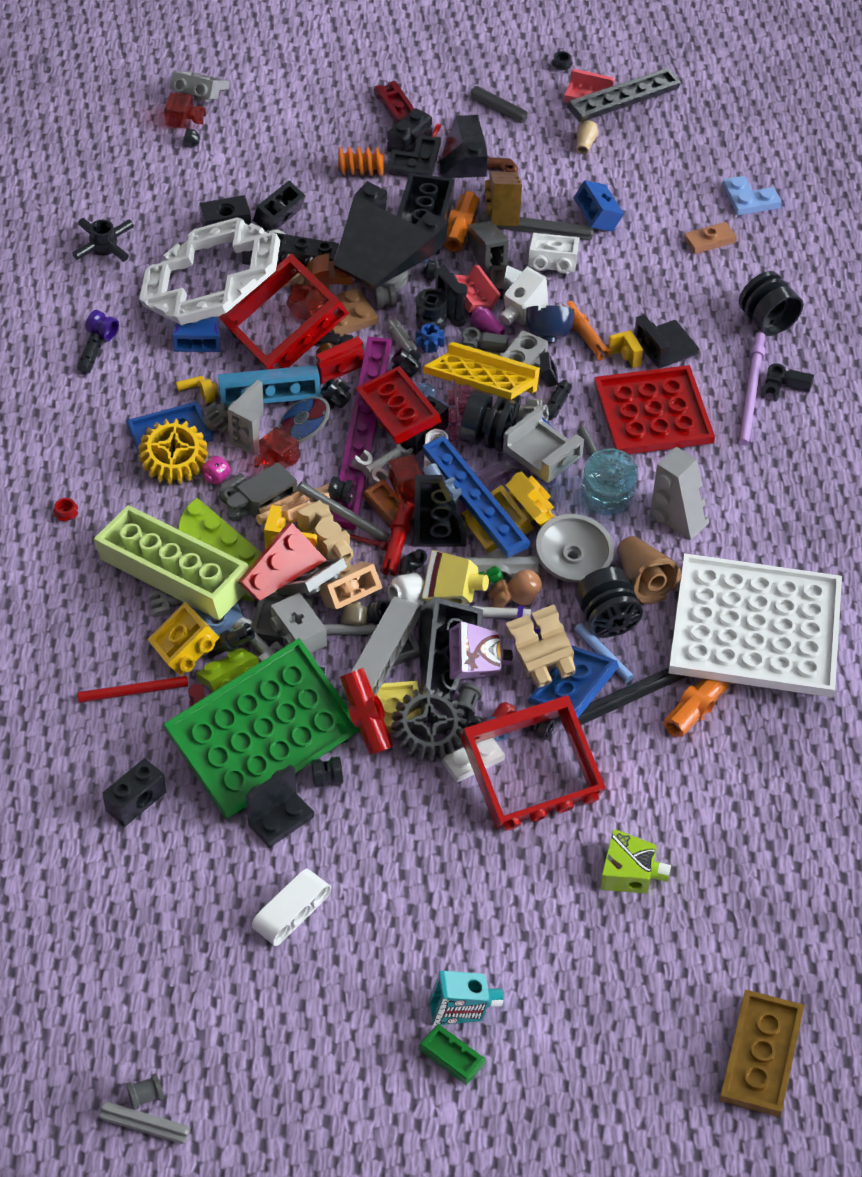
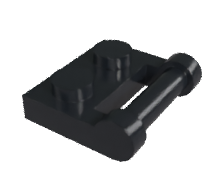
(455, 295)

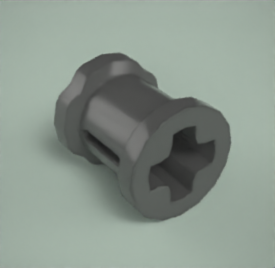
(467, 699)
(145, 1091)

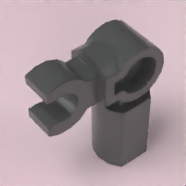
(487, 341)

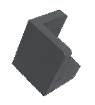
(503, 276)

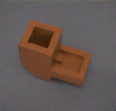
(326, 273)

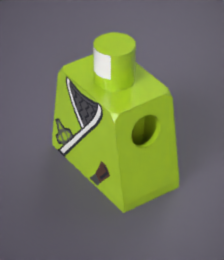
(631, 864)

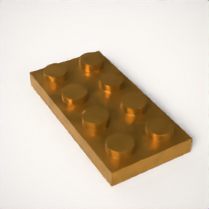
(762, 1053)

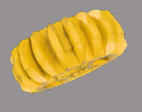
(159, 444)

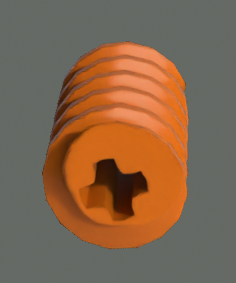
(361, 161)

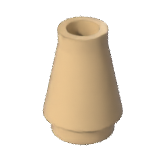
(586, 135)

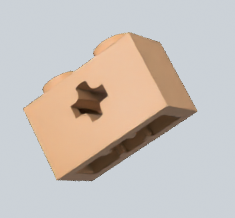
(352, 585)

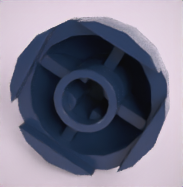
(550, 322)

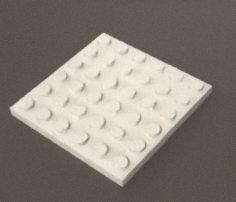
(757, 625)

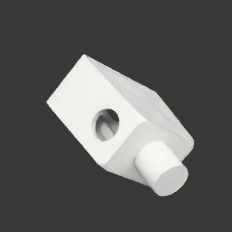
(526, 291)

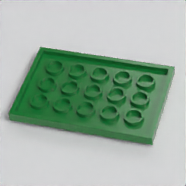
(261, 724)

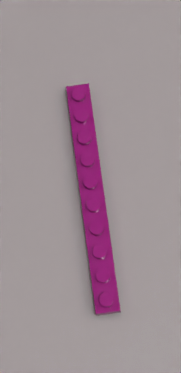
(362, 424)

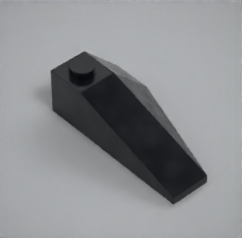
(465, 149)
(436, 514)

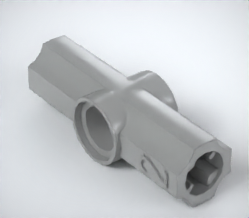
(508, 566)

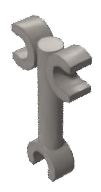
(375, 468)

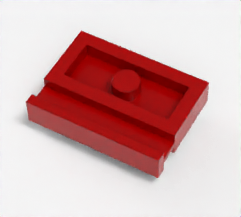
(340, 360)

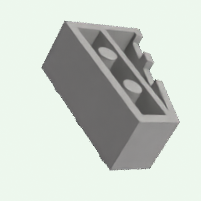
(677, 494)

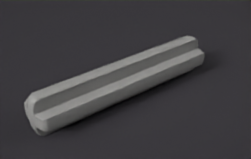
(144, 1122)

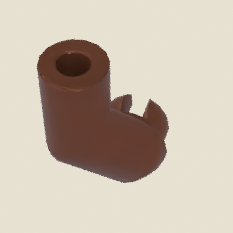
(502, 164)

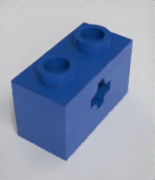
(598, 205)

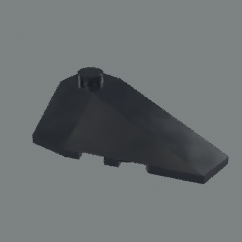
(435, 621)

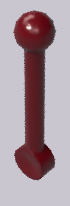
(382, 544)

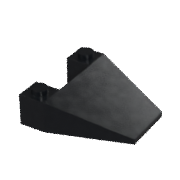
(382, 245)

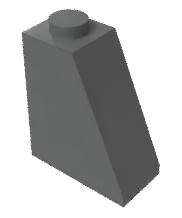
(488, 245)

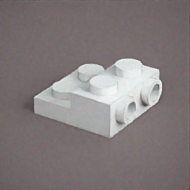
(553, 253)

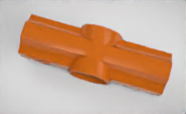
(460, 220)
(694, 705)

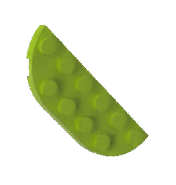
(211, 529)

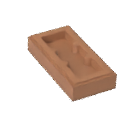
(710, 237)

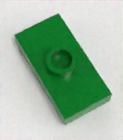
(452, 1054)

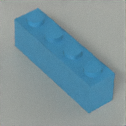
(277, 384)

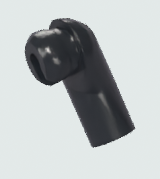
(412, 561)

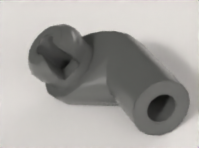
(229, 487)

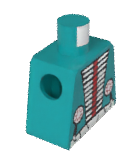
(462, 998)

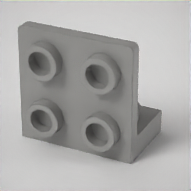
(244, 418)

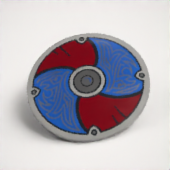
(305, 418)

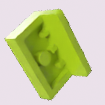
(221, 672)

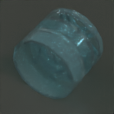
(609, 494)

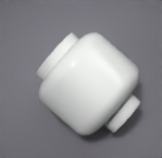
(407, 587)

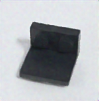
(665, 342)
(276, 808)

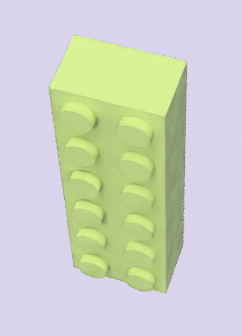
(172, 561)

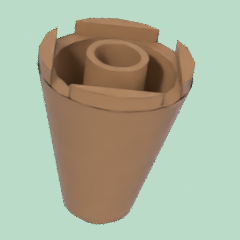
(648, 570)

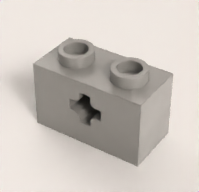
(296, 620)

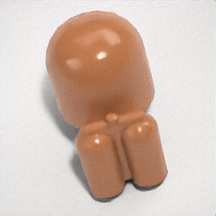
(520, 589)

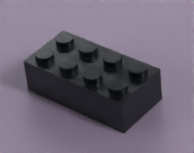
(426, 194)

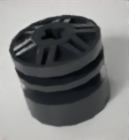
(770, 303)
(483, 419)
(608, 602)

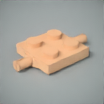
(290, 505)

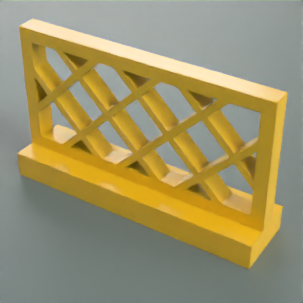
(484, 371)

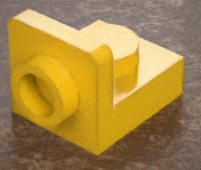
(628, 346)

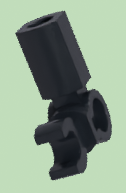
(778, 375)

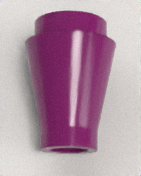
(486, 322)

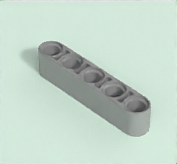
(387, 642)

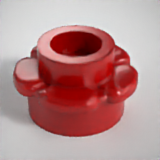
(68, 506)

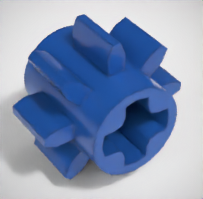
(430, 338)

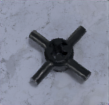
(103, 238)

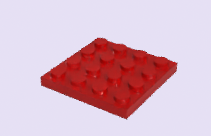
(654, 410)

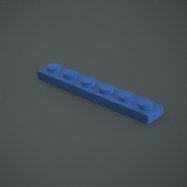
(477, 497)

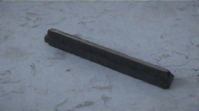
(628, 694)

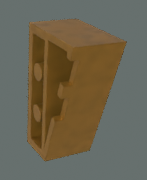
(503, 198)

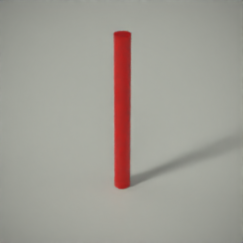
(132, 689)

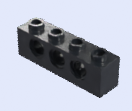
(302, 248)

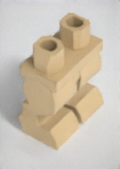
(330, 540)
(543, 654)

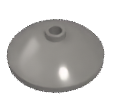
(573, 537)

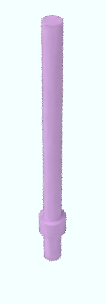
(757, 355)

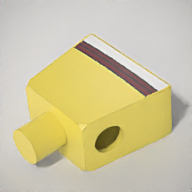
(452, 578)

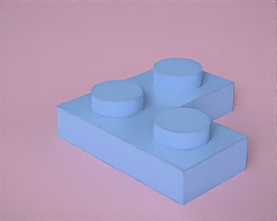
(749, 201)

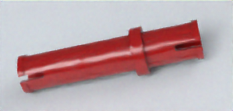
(399, 529)

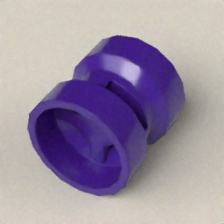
(104, 326)

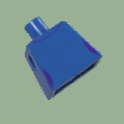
(197, 336)

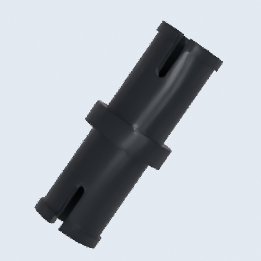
(231, 640)

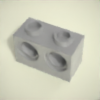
(526, 348)

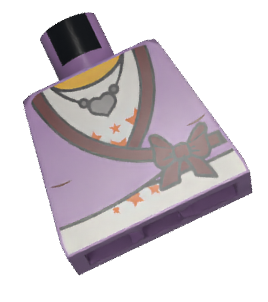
(476, 652)

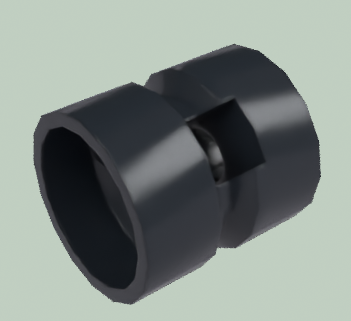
(431, 308)

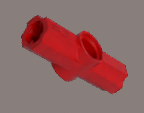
(366, 711)

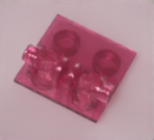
(458, 399)

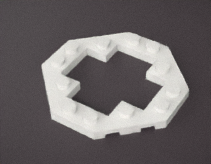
(238, 285)

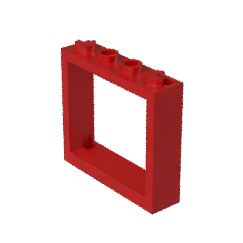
(301, 339)
(521, 719)

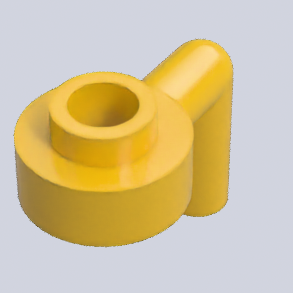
(207, 389)

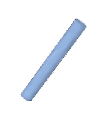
(600, 649)

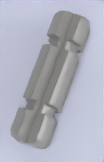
(399, 334)

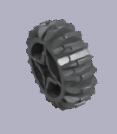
(450, 720)

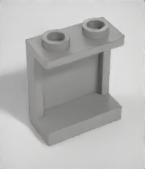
(541, 446)

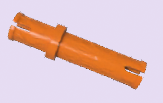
(585, 330)

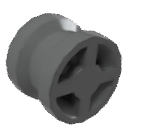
(385, 296)

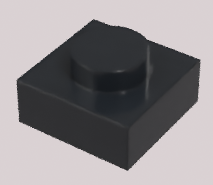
(548, 369)

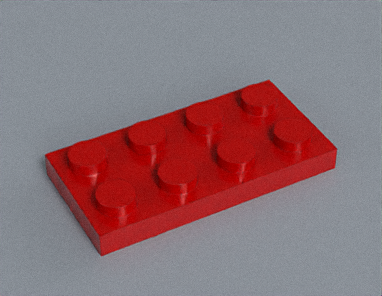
(398, 405)

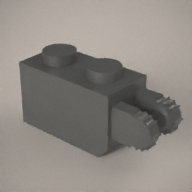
(260, 491)

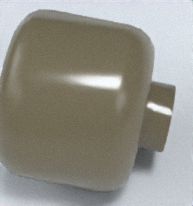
(354, 614)

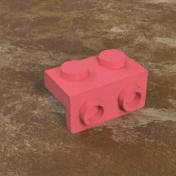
(585, 83)
(479, 290)

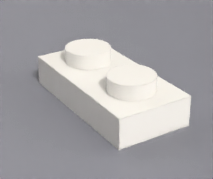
(459, 765)

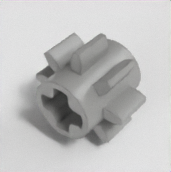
(530, 406)

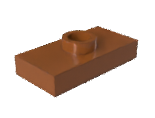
(383, 501)

